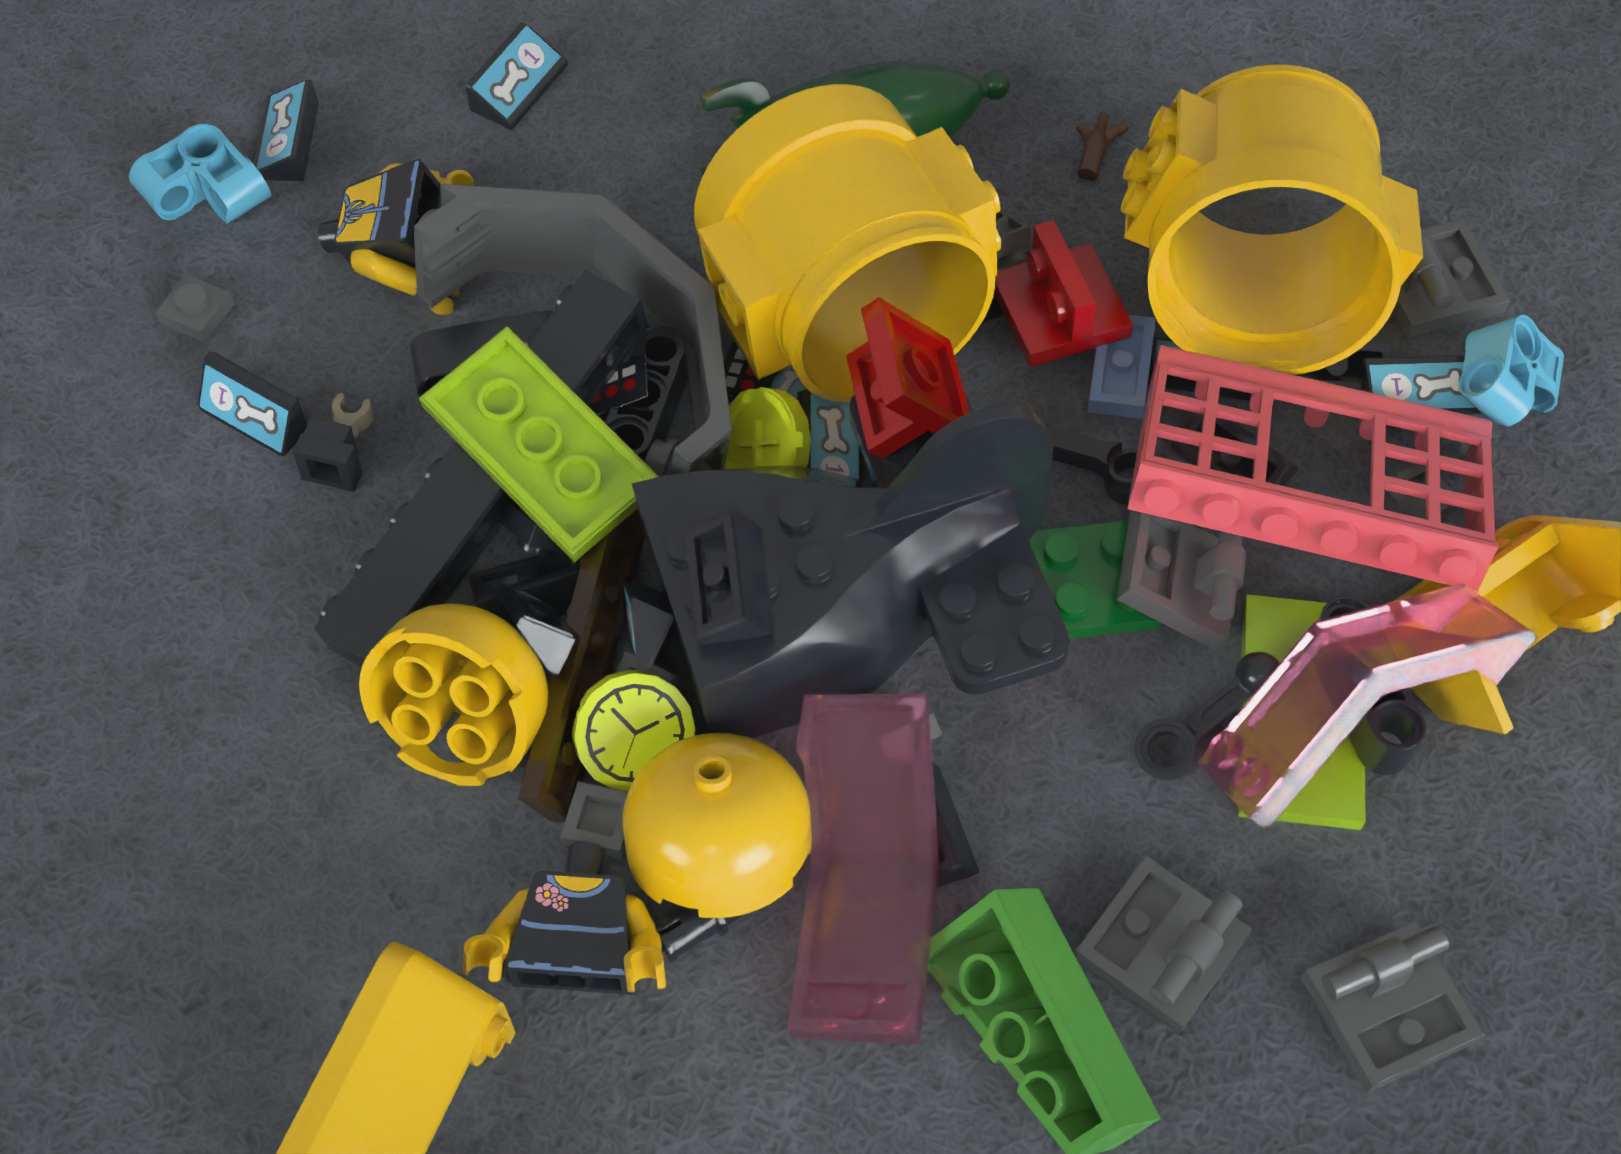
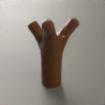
(1096, 144)

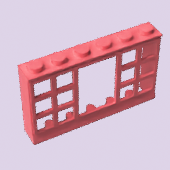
(1308, 519)

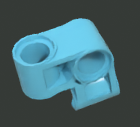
(198, 168)
(1511, 370)

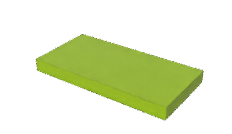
(539, 442)
(1338, 788)

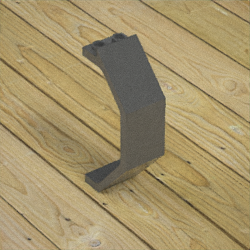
(564, 236)

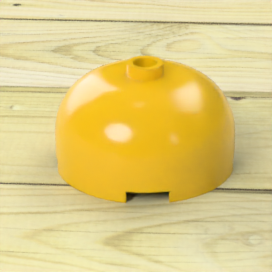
(463, 664)
(717, 825)

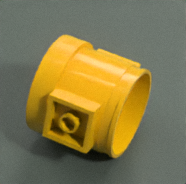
(825, 213)
(1277, 297)

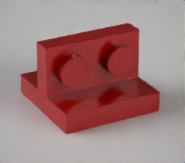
(1060, 300)
(903, 379)

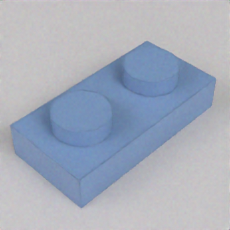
(1123, 372)

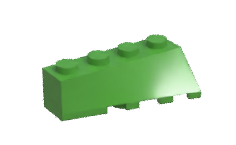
(1040, 1018)

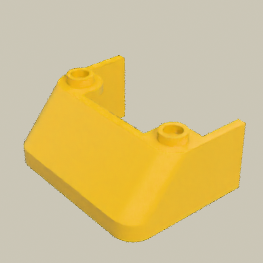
(1546, 578)
(398, 1059)

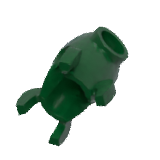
(921, 92)

